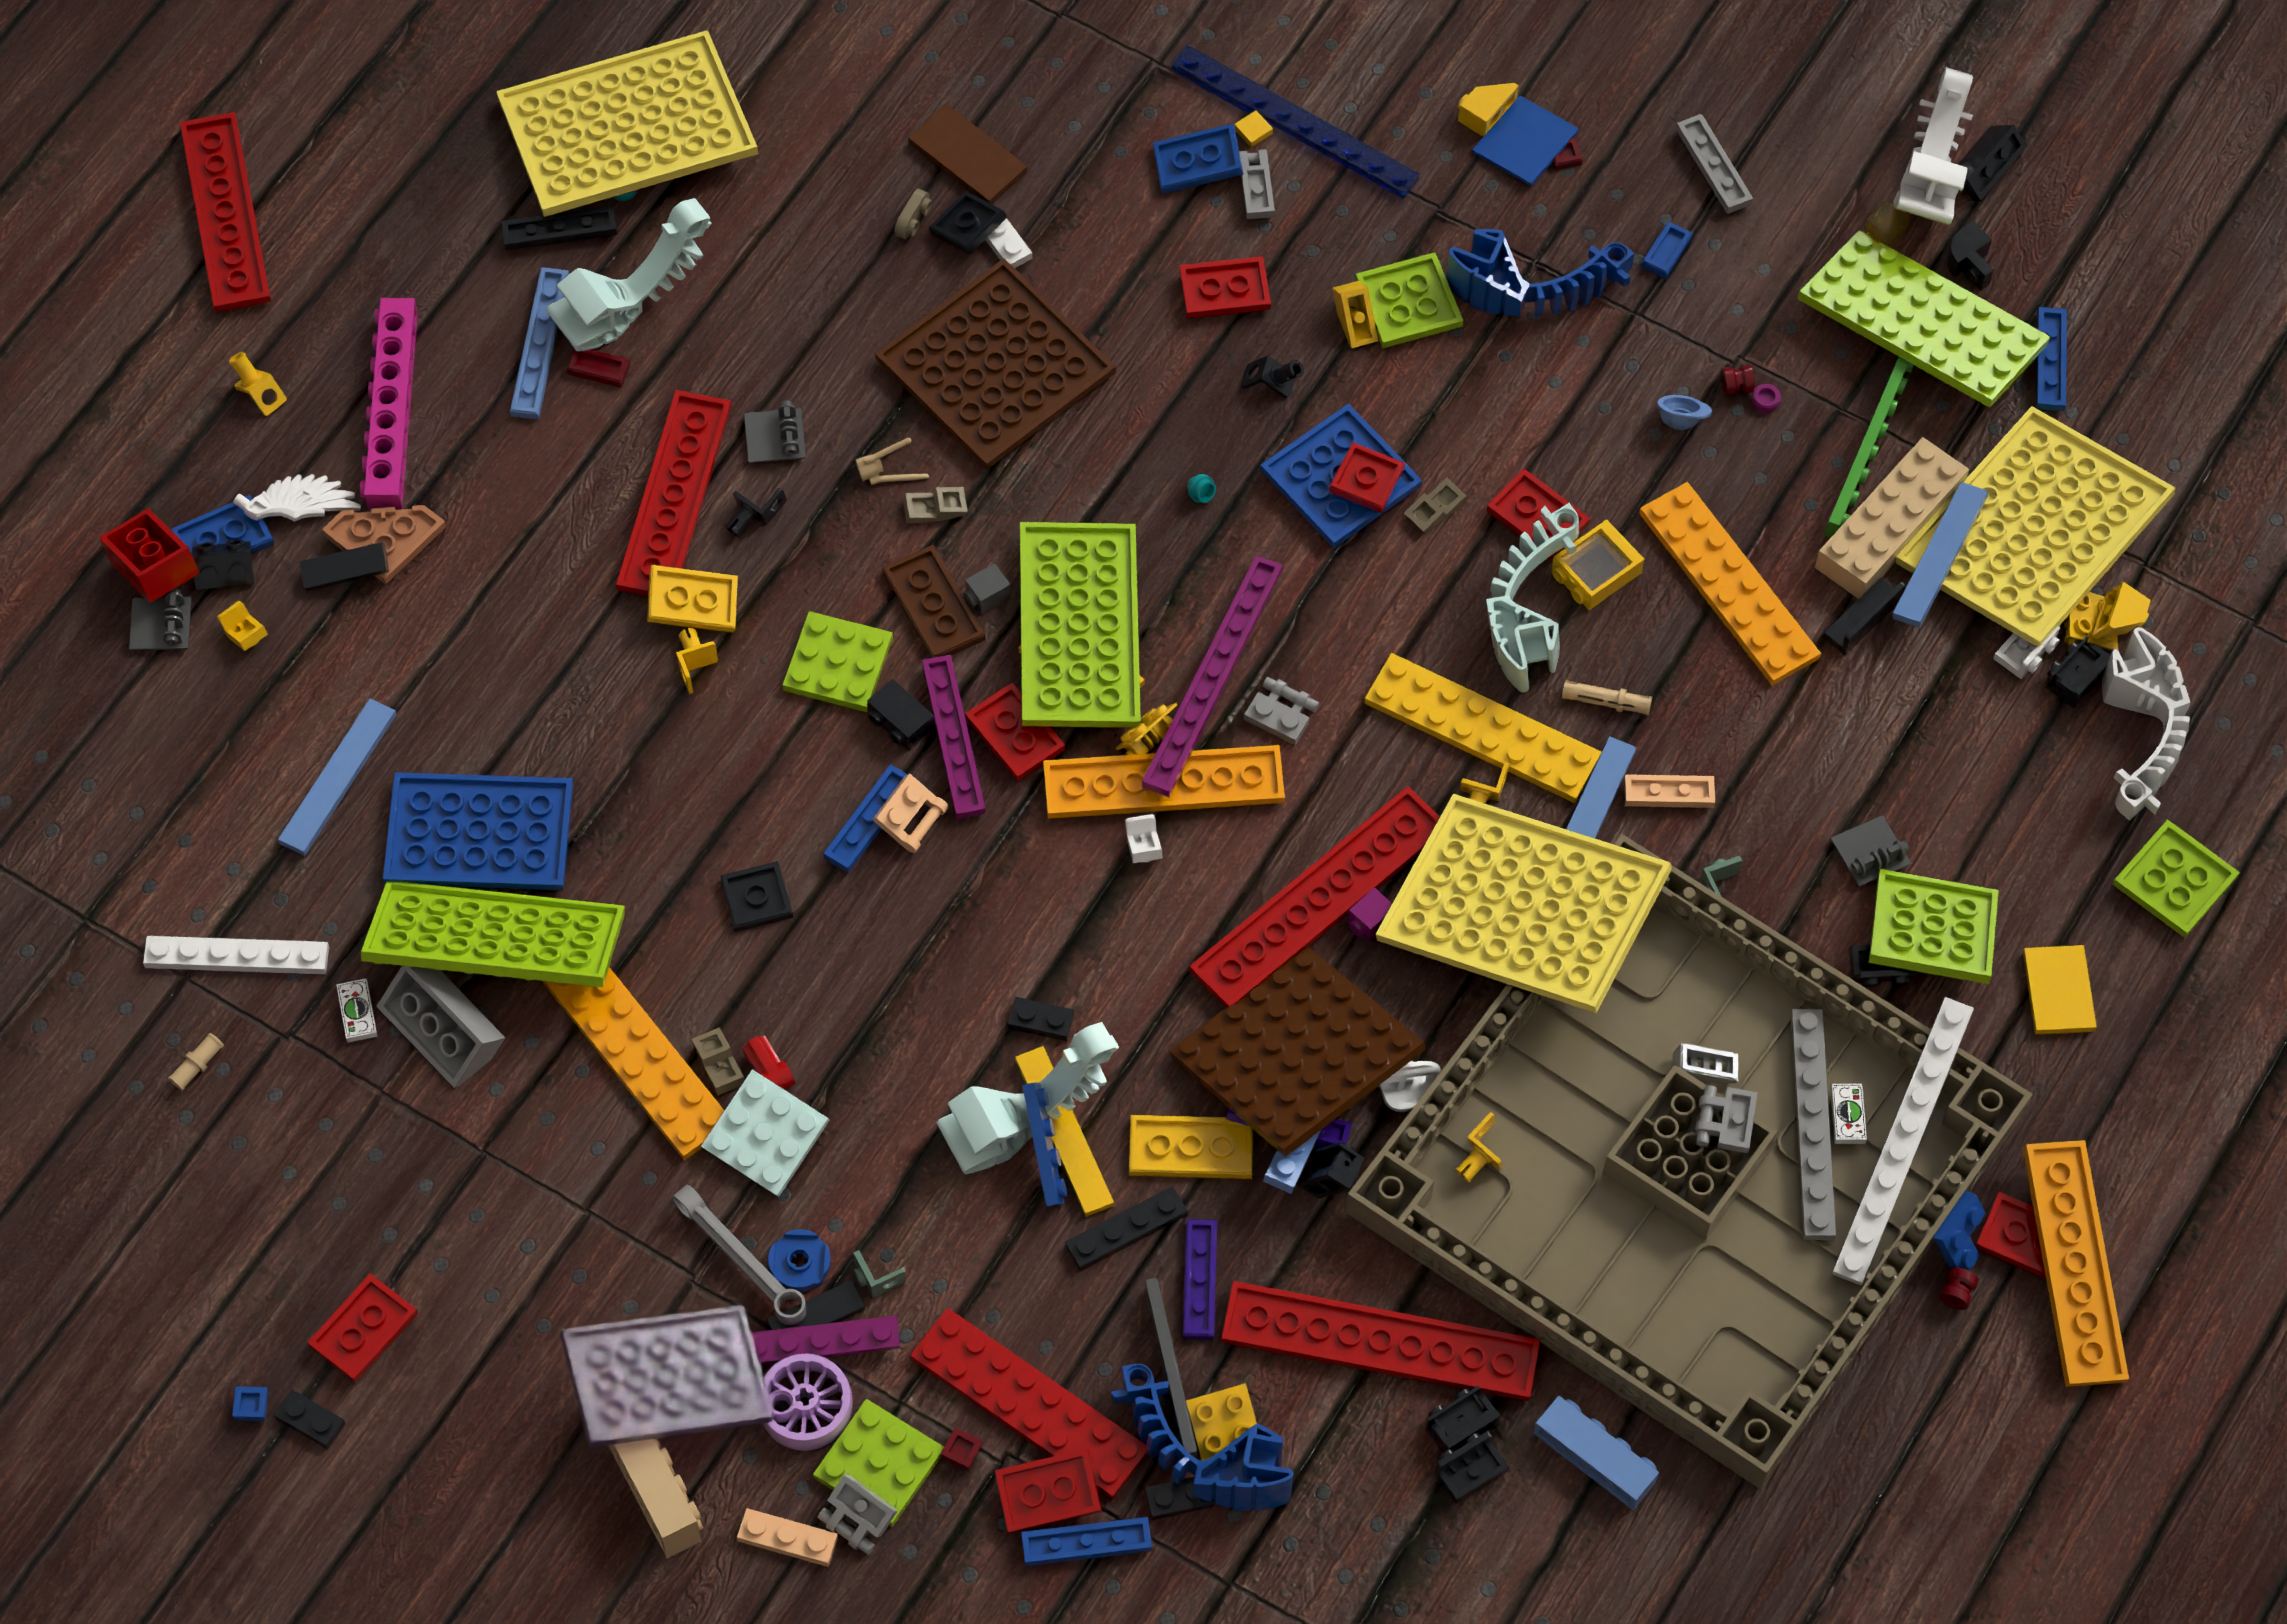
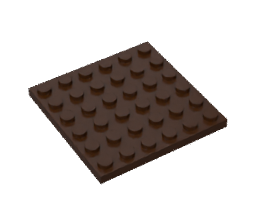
(995, 363)
(1297, 1051)

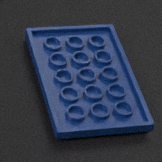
(479, 831)

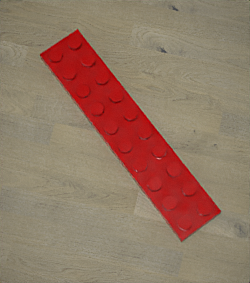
(1316, 899)
(1380, 1341)

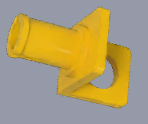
(255, 383)
(694, 655)
(1482, 792)
(1480, 1153)

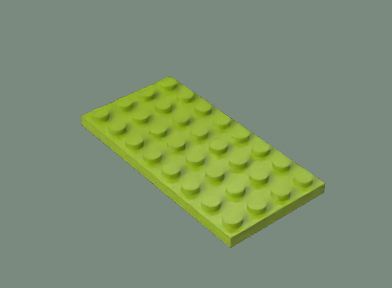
(1924, 318)
(1079, 625)
(493, 933)

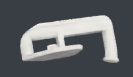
(1408, 1085)

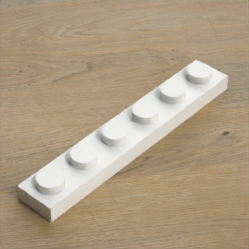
(236, 955)

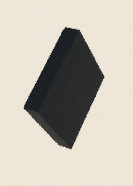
(967, 222)
(756, 896)

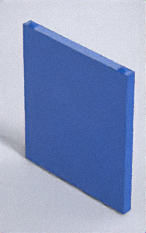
(1525, 140)

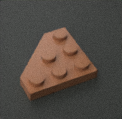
(402, 531)

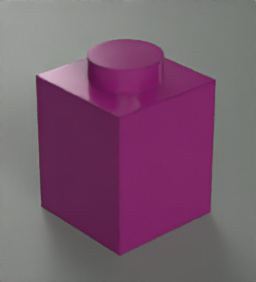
(1368, 914)

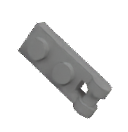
(1257, 185)

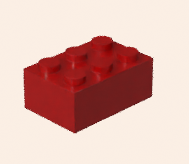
(149, 555)

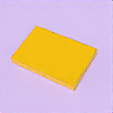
(692, 598)
(2059, 989)

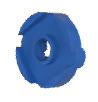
(812, 1248)

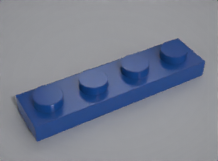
(2052, 361)
(860, 828)
(1047, 1156)
(1086, 1541)

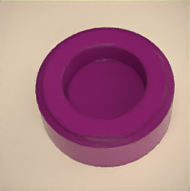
(1766, 398)

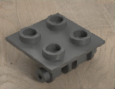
(775, 434)
(162, 623)
(1869, 849)

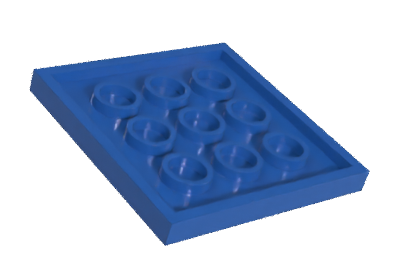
(1310, 464)

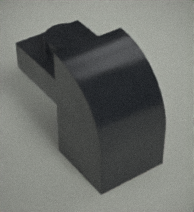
(1967, 255)

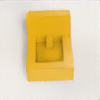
(241, 626)

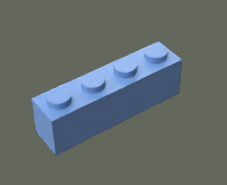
(1596, 1452)

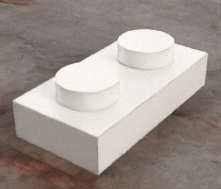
(1009, 244)

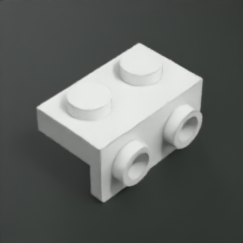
(2021, 656)

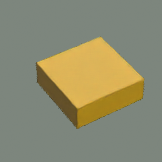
(1253, 129)

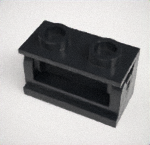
(2077, 672)
(900, 714)
(1331, 1170)
(1461, 1419)

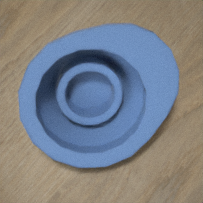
(1682, 411)

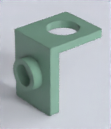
(1720, 870)
(878, 1286)

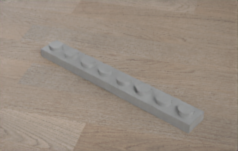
(1813, 1124)

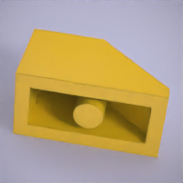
(1486, 106)
(1355, 313)
(2121, 612)

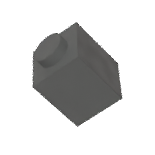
(987, 589)

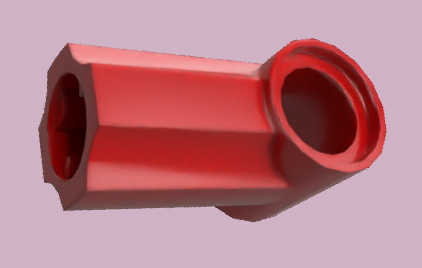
(766, 1062)

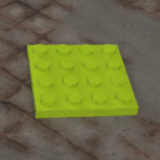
(1934, 926)

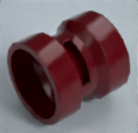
(1737, 380)
(1959, 1287)

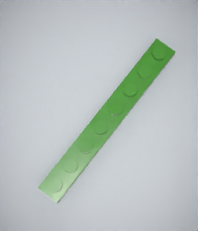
(1868, 448)

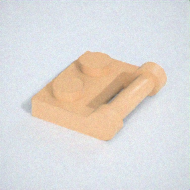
(903, 806)

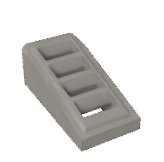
(1704, 1074)

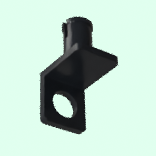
(1273, 374)
(749, 511)

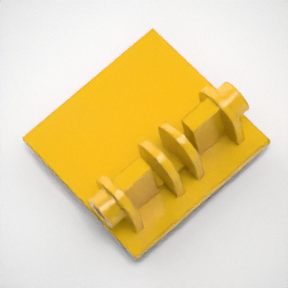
(2083, 621)
(1153, 729)
(1220, 1418)

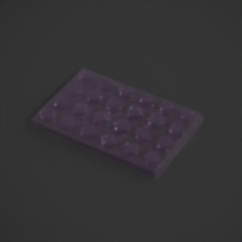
(666, 1376)

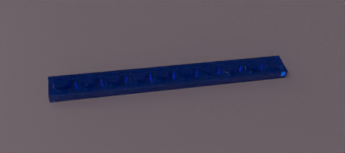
(1296, 121)

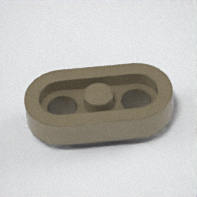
(908, 221)

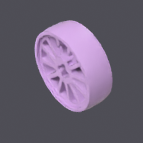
(823, 1435)

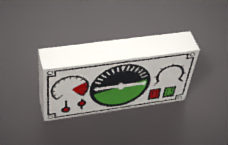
(356, 1010)
(1848, 1114)

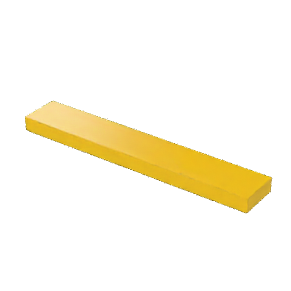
(1070, 1142)

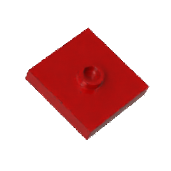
(1367, 477)

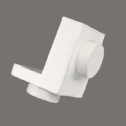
(1143, 838)

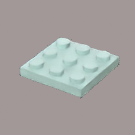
(765, 1133)

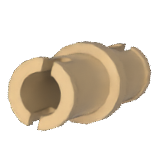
(195, 1061)

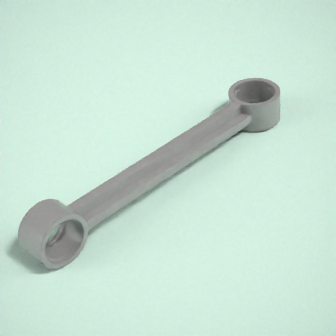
(694, 1208)

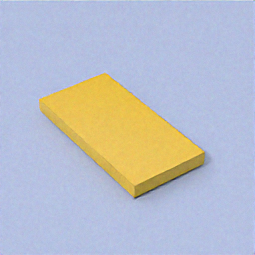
(1190, 1147)

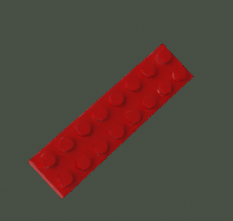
(225, 212)
(675, 488)
(1027, 1400)

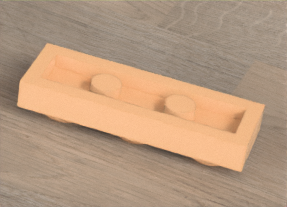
(1669, 791)
(787, 1537)

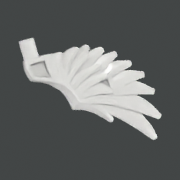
(298, 499)

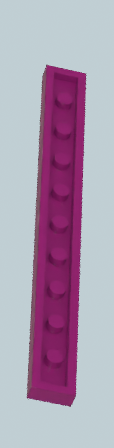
(1212, 676)

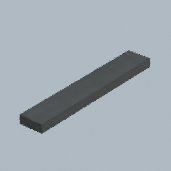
(1170, 1366)

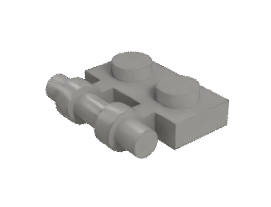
(1278, 718)
(1736, 1120)
(863, 1507)

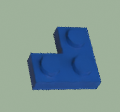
(1954, 1233)

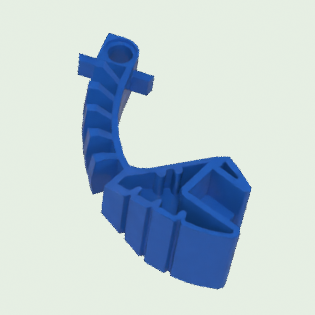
(1494, 284)
(1238, 1476)

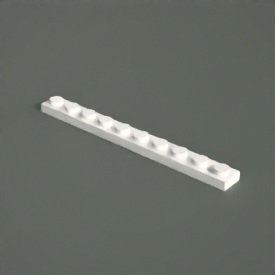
(1903, 1141)

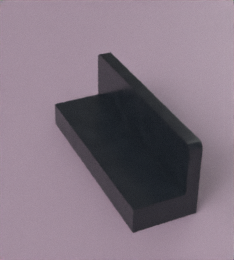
(1991, 158)
(1863, 615)

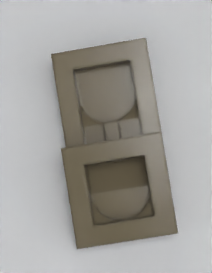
(937, 506)
(1437, 506)
(718, 1061)

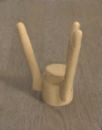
(871, 466)

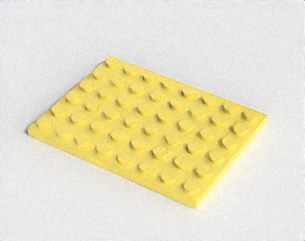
(626, 123)
(2048, 528)
(1524, 902)

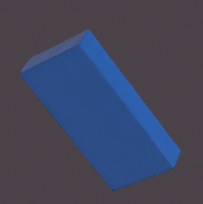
(1667, 250)

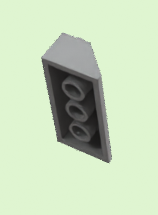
(440, 1022)

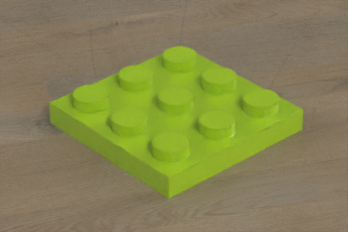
(1410, 300)
(837, 661)
(2176, 878)
(882, 1456)

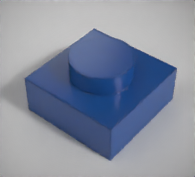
(250, 1403)

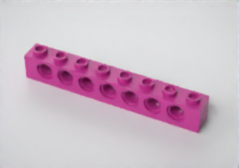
(389, 491)

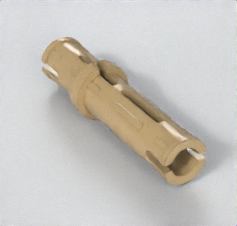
(1606, 697)

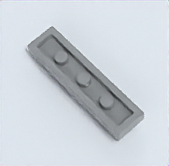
(1714, 163)

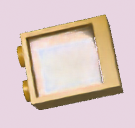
(1599, 566)

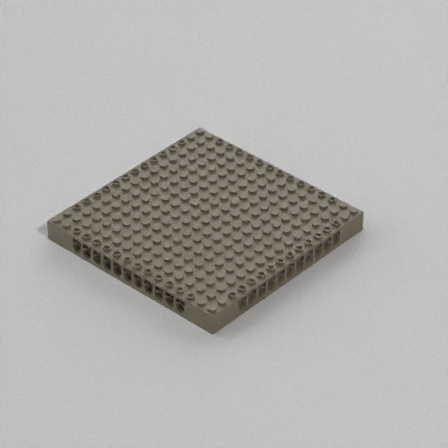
(1668, 1258)

